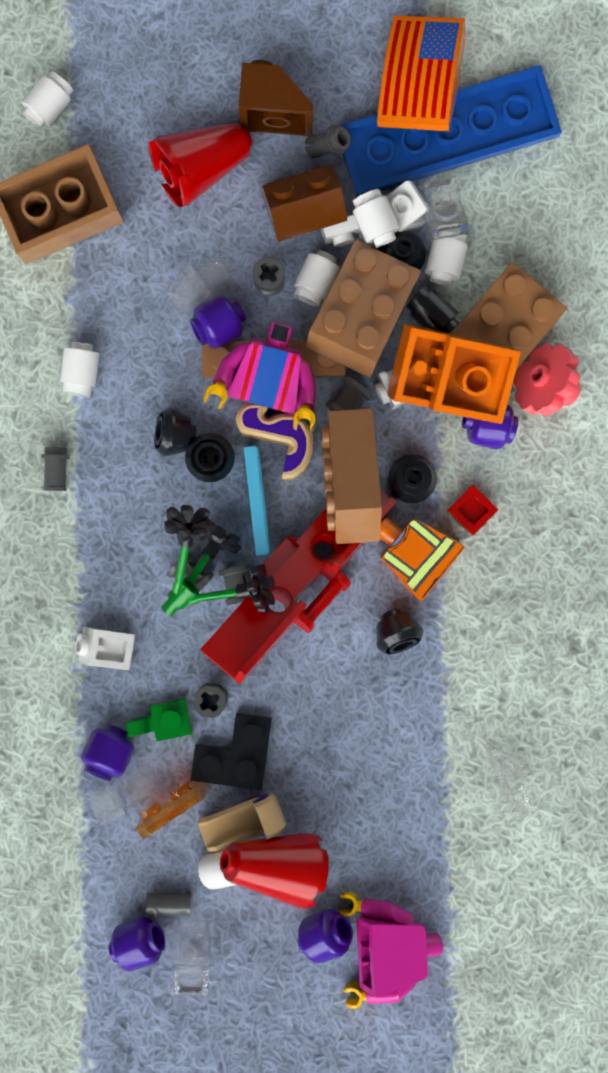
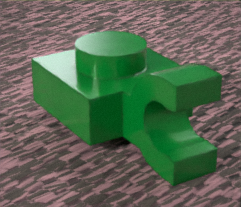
(166, 720)

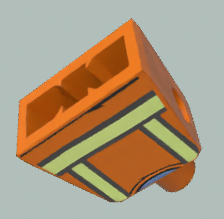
(417, 554)

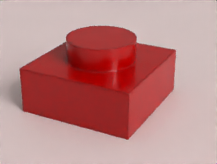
(472, 510)

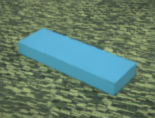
(257, 501)

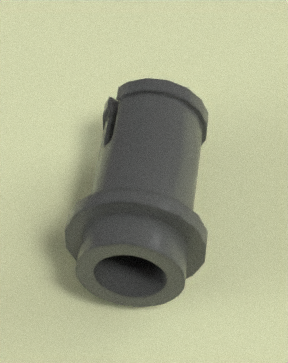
(333, 140)
(55, 468)
(168, 904)

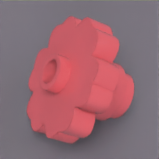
(547, 380)

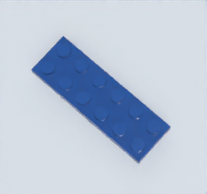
(484, 124)

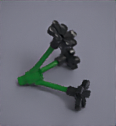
(198, 527)

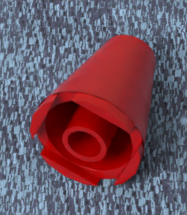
(198, 158)
(282, 867)

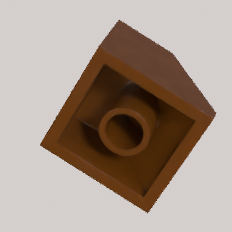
(273, 101)
(304, 202)

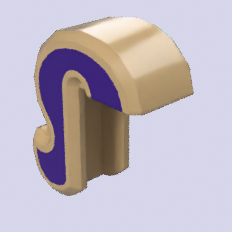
(279, 430)
(242, 821)

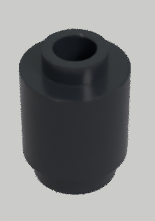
(433, 311)

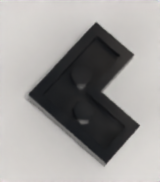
(242, 763)

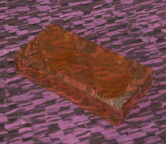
(157, 816)

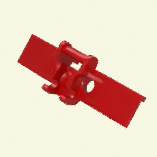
(251, 635)

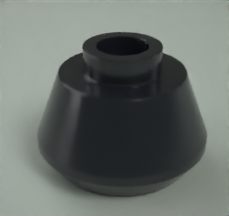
(407, 248)
(173, 432)
(209, 445)
(402, 472)
(397, 632)

